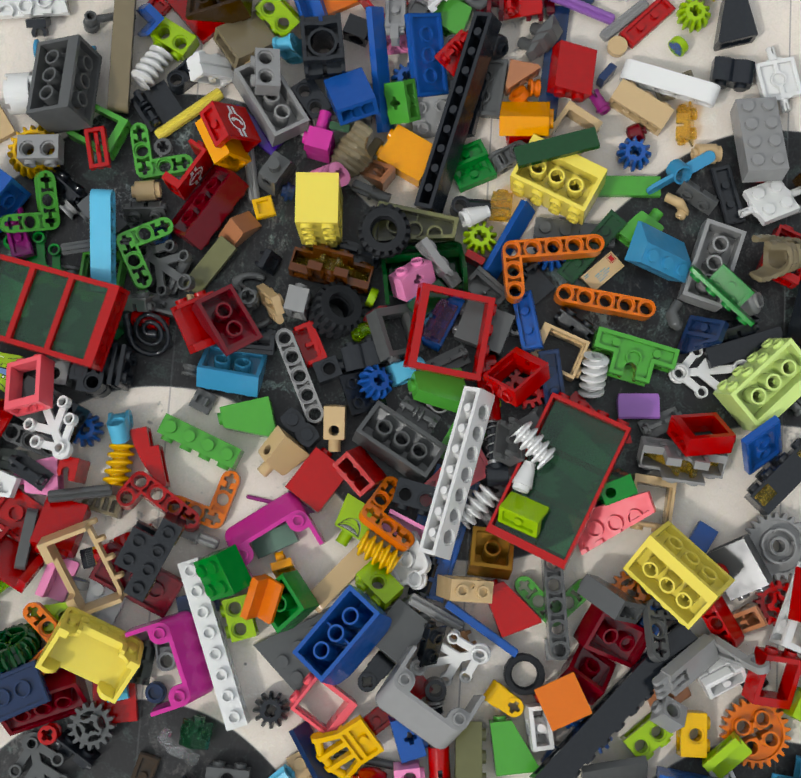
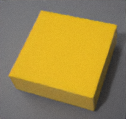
(264, 207)

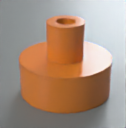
(519, 94)

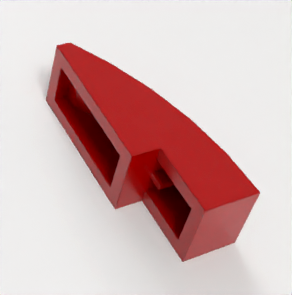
(150, 455)

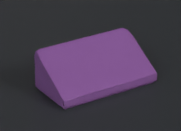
(638, 406)

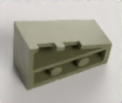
(469, 751)

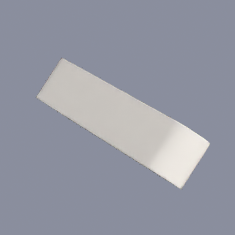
(670, 83)

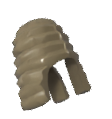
(352, 149)
(780, 257)

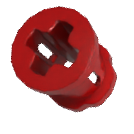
(44, 731)

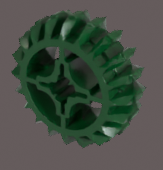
(18, 645)

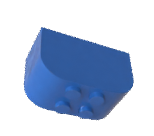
(343, 637)

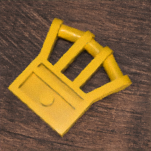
(354, 735)

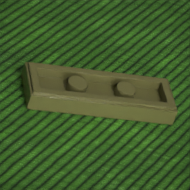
(212, 263)

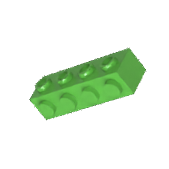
(200, 441)

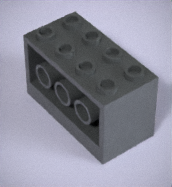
(64, 84)

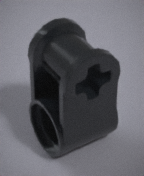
(180, 73)
(377, 669)

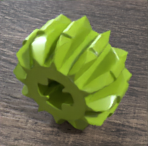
(693, 15)
(485, 233)

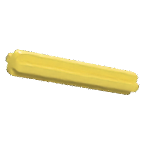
(188, 114)

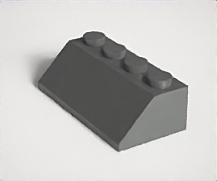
(399, 442)

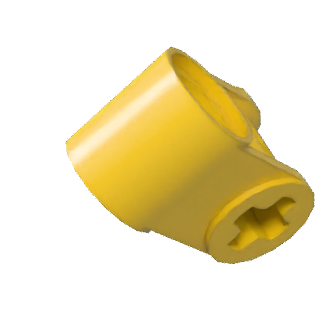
(500, 697)

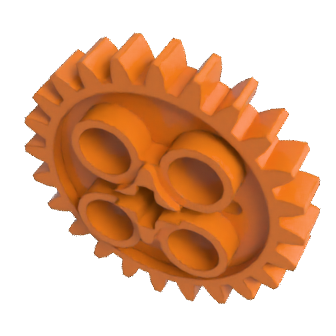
(761, 751)

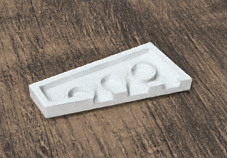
(32, 8)

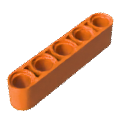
(613, 298)

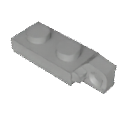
(395, 20)
(440, 264)

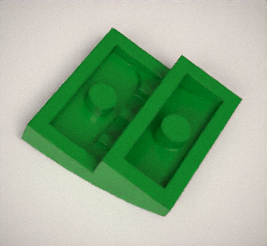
(473, 167)

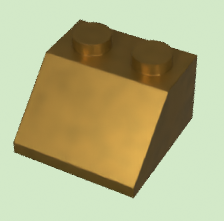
(489, 555)

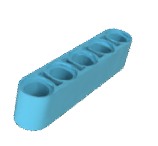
(103, 235)

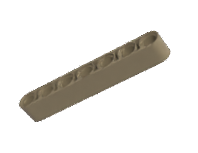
(121, 56)

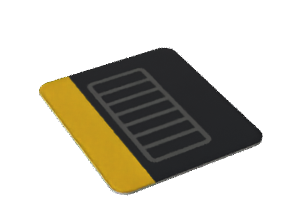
(87, 557)

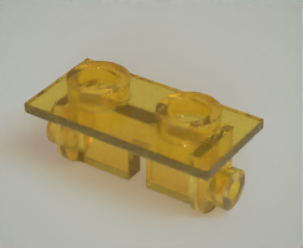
(686, 116)

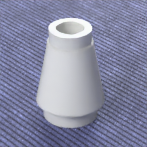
(473, 215)
(524, 478)

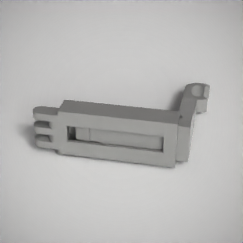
(697, 659)

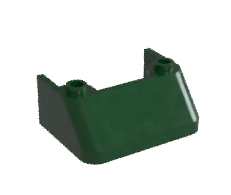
(450, 250)

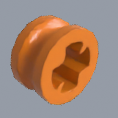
(534, 87)

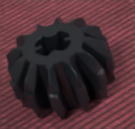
(278, 713)

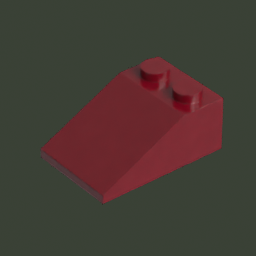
(226, 320)
(611, 638)

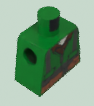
(618, 487)

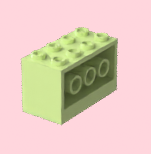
(763, 384)

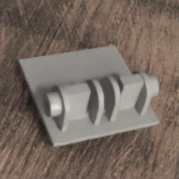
(431, 113)

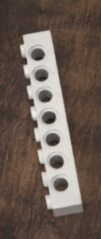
(457, 472)
(215, 649)

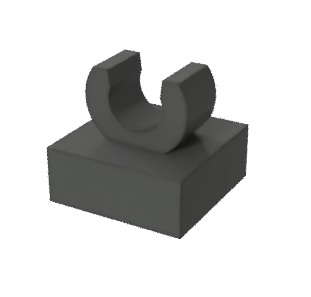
(203, 401)

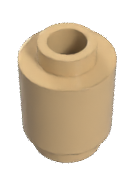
(701, 148)
(146, 190)

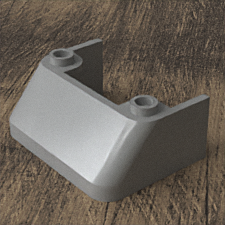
(417, 716)

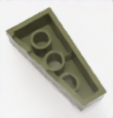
(422, 223)

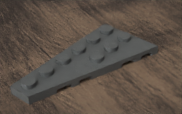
(279, 650)

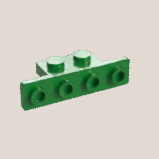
(728, 288)

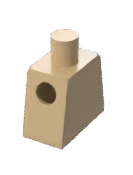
(334, 416)
(281, 453)

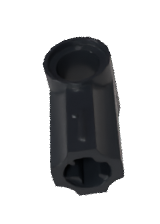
(466, 202)

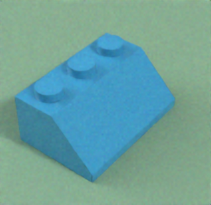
(658, 253)
(236, 373)

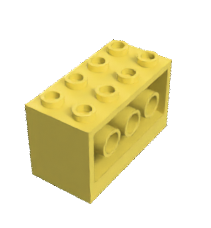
(562, 185)
(319, 208)
(678, 574)

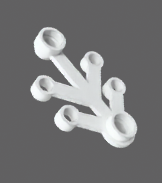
(702, 372)
(53, 428)
(455, 658)

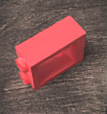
(44, 385)
(339, 716)

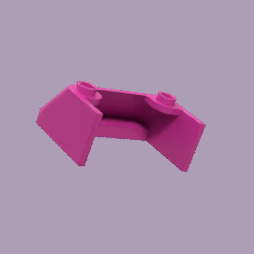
(285, 508)
(188, 655)

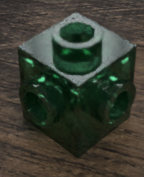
(195, 733)

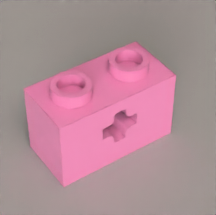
(405, 279)

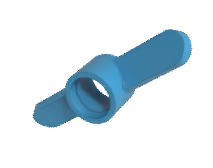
(686, 172)

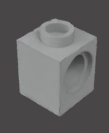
(668, 714)

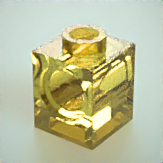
(501, 205)

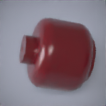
(636, 130)

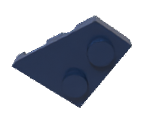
(702, 333)

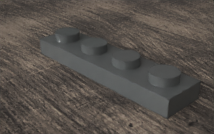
(556, 228)

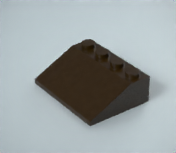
(219, 10)

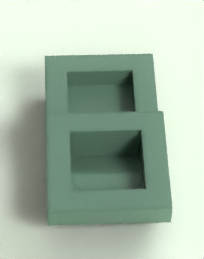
(274, 540)

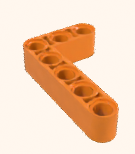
(543, 254)

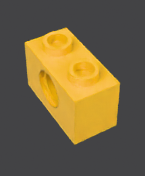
(698, 746)

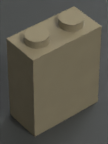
(240, 39)

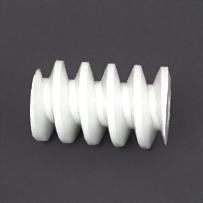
(150, 65)
(594, 374)
(534, 444)
(478, 504)

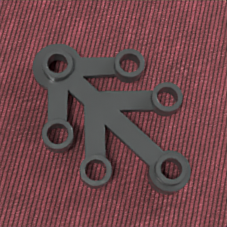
(162, 266)
(39, 768)

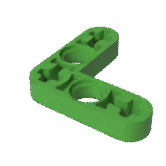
(154, 164)
(40, 216)
(136, 242)
(555, 606)

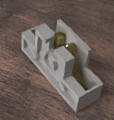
(674, 466)

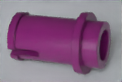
(599, 102)

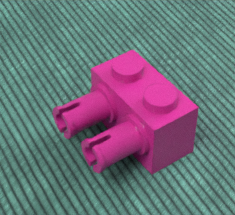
(319, 139)

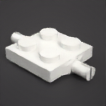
(778, 79)
(770, 202)

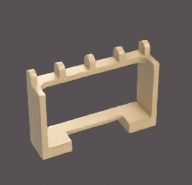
(51, 554)

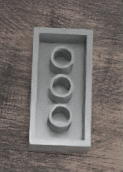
(277, 116)
(759, 139)
(713, 247)

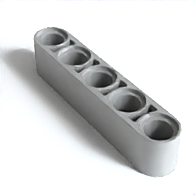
(293, 369)

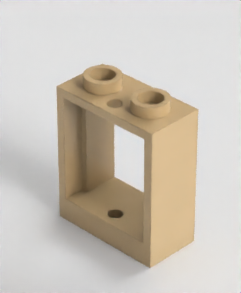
(579, 116)
(570, 338)
(668, 503)
(464, 588)

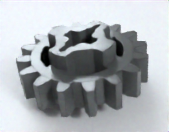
(100, 728)

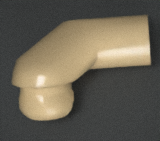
(679, 203)

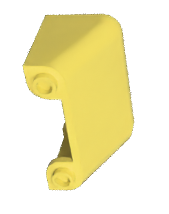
(92, 652)

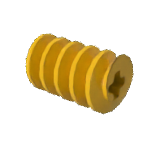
(118, 464)
(378, 552)

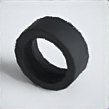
(508, 671)

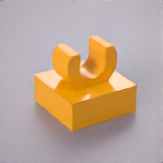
(282, 565)

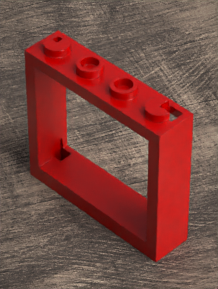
(417, 324)

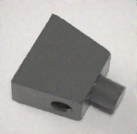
(277, 172)

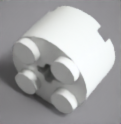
(17, 91)

